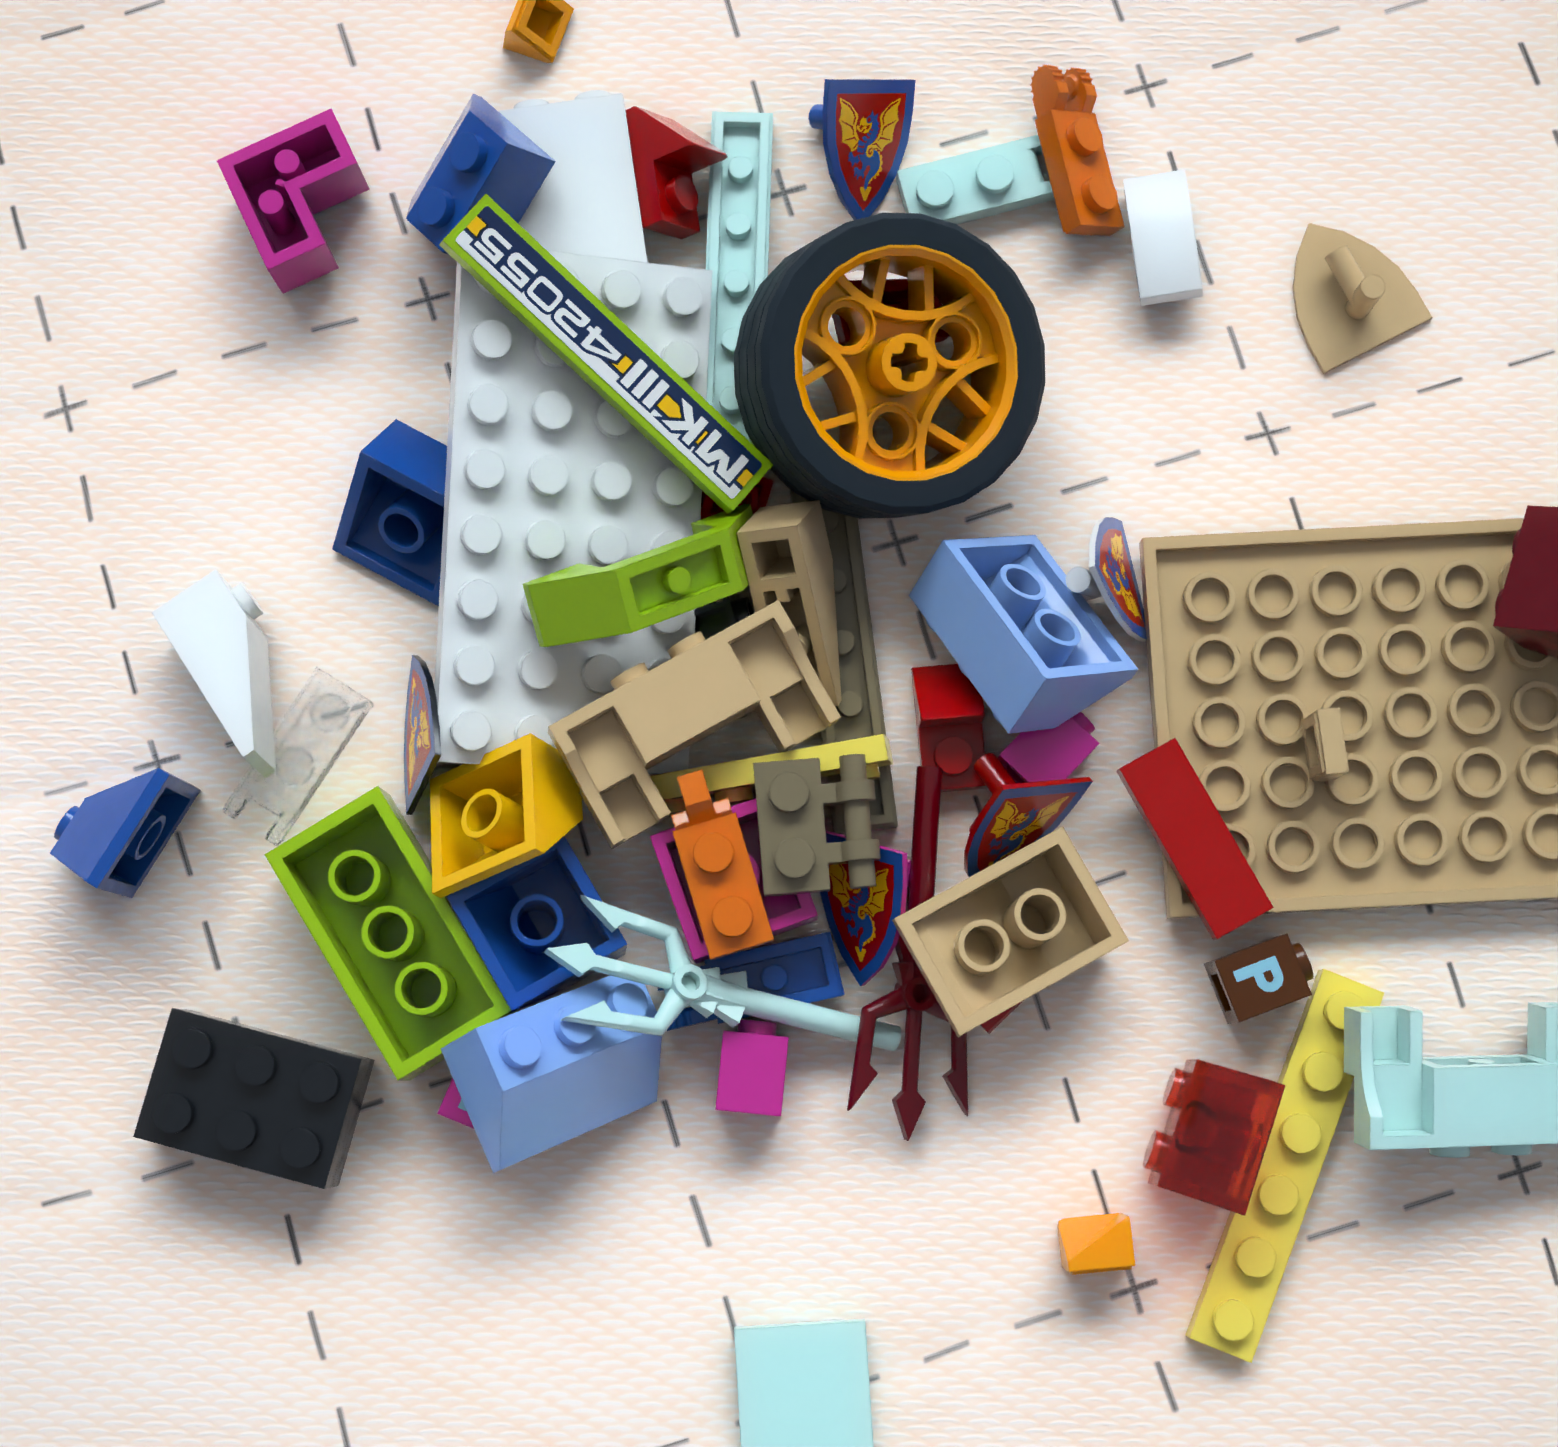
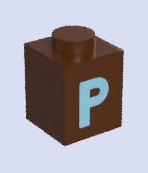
(1260, 978)

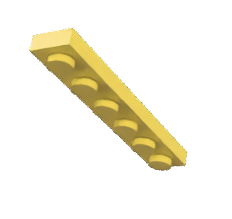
(1258, 1245)

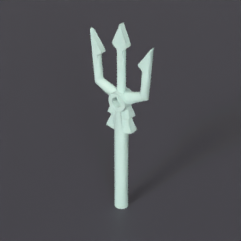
(697, 987)

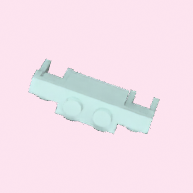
(1449, 1099)

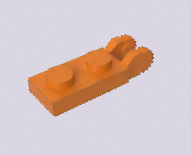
(1075, 151)

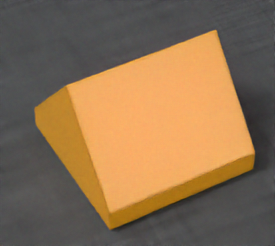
(537, 28)

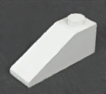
(228, 660)

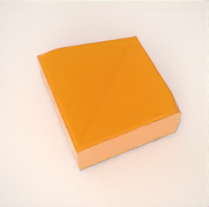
(1096, 1243)

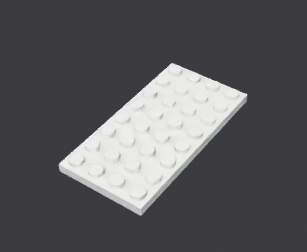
(550, 482)

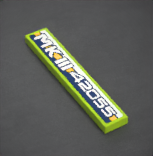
(606, 353)

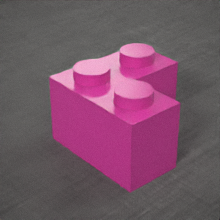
(283, 186)

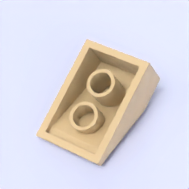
(1010, 931)

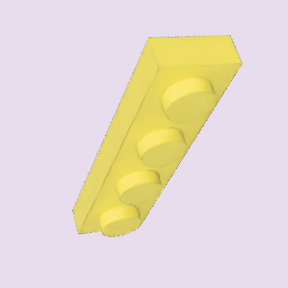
(736, 778)

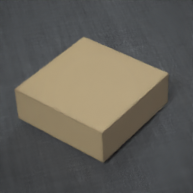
(1325, 745)

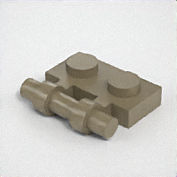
(794, 825)

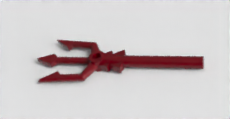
(911, 989)

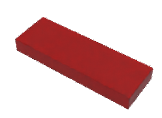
(1194, 839)

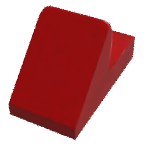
(663, 168)
(949, 724)

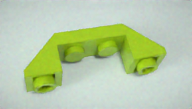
(641, 590)

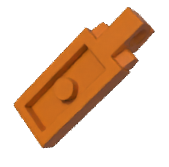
(718, 871)

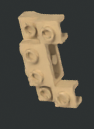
(682, 701)

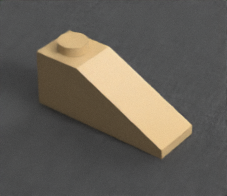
(792, 562)

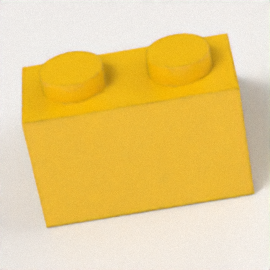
(499, 812)

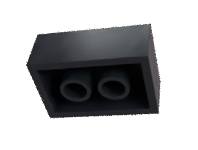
(254, 1098)

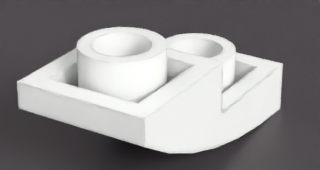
(1163, 237)

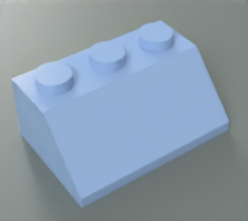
(1019, 630)
(550, 1079)

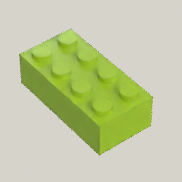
(385, 934)

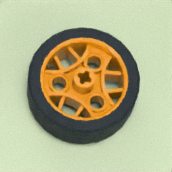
(891, 367)

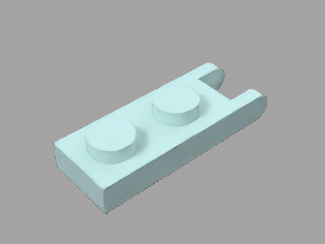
(976, 183)

